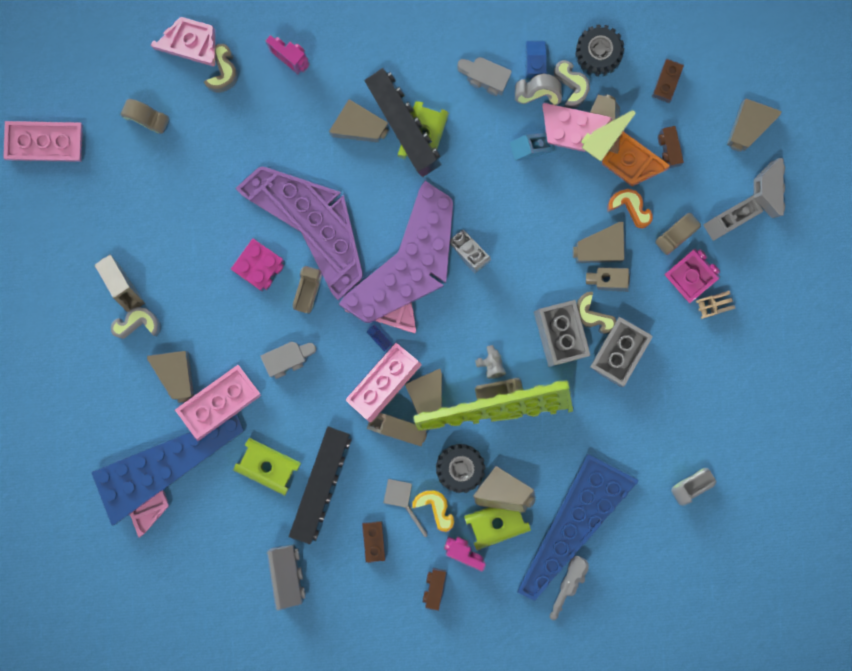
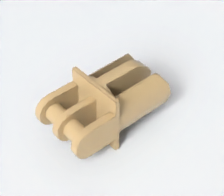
(713, 305)

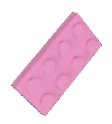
(43, 141)
(383, 382)
(218, 402)

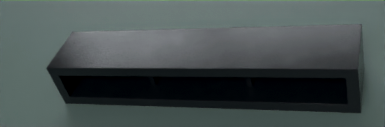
(403, 123)
(319, 485)

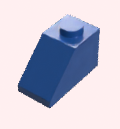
(535, 58)

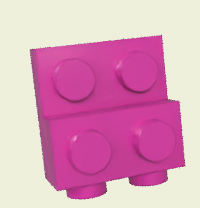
(291, 55)
(258, 265)
(693, 275)
(459, 550)

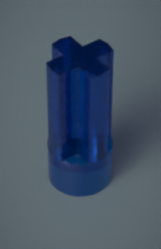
(379, 338)

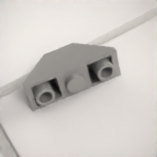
(770, 188)
(470, 251)

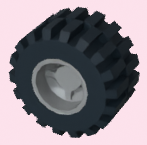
(599, 50)
(460, 468)

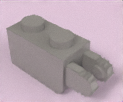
(485, 74)
(286, 358)

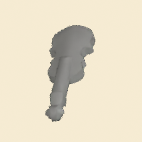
(576, 574)

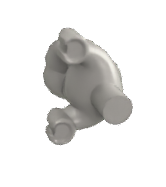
(493, 363)

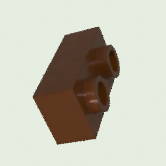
(667, 80)
(669, 141)
(373, 541)
(436, 582)

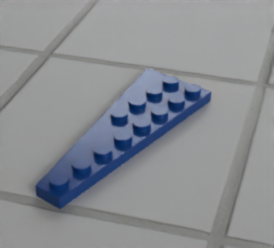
(142, 476)
(587, 504)

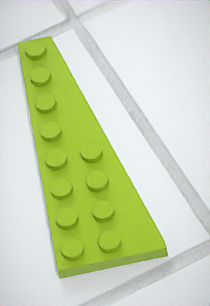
(501, 407)

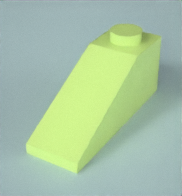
(603, 138)

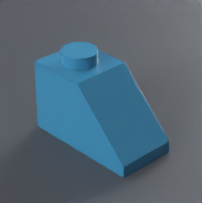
(531, 146)

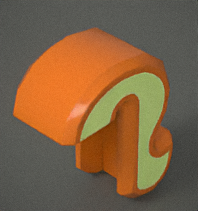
(634, 205)

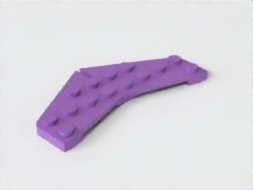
(308, 210)
(407, 273)

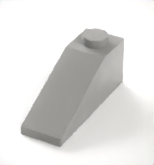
(733, 218)

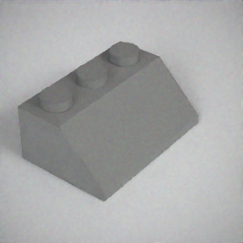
(561, 333)
(621, 352)
(286, 576)

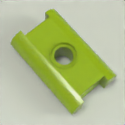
(432, 122)
(253, 461)
(487, 535)

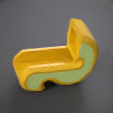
(439, 507)

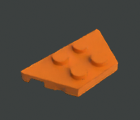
(634, 161)

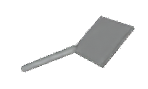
(398, 494)

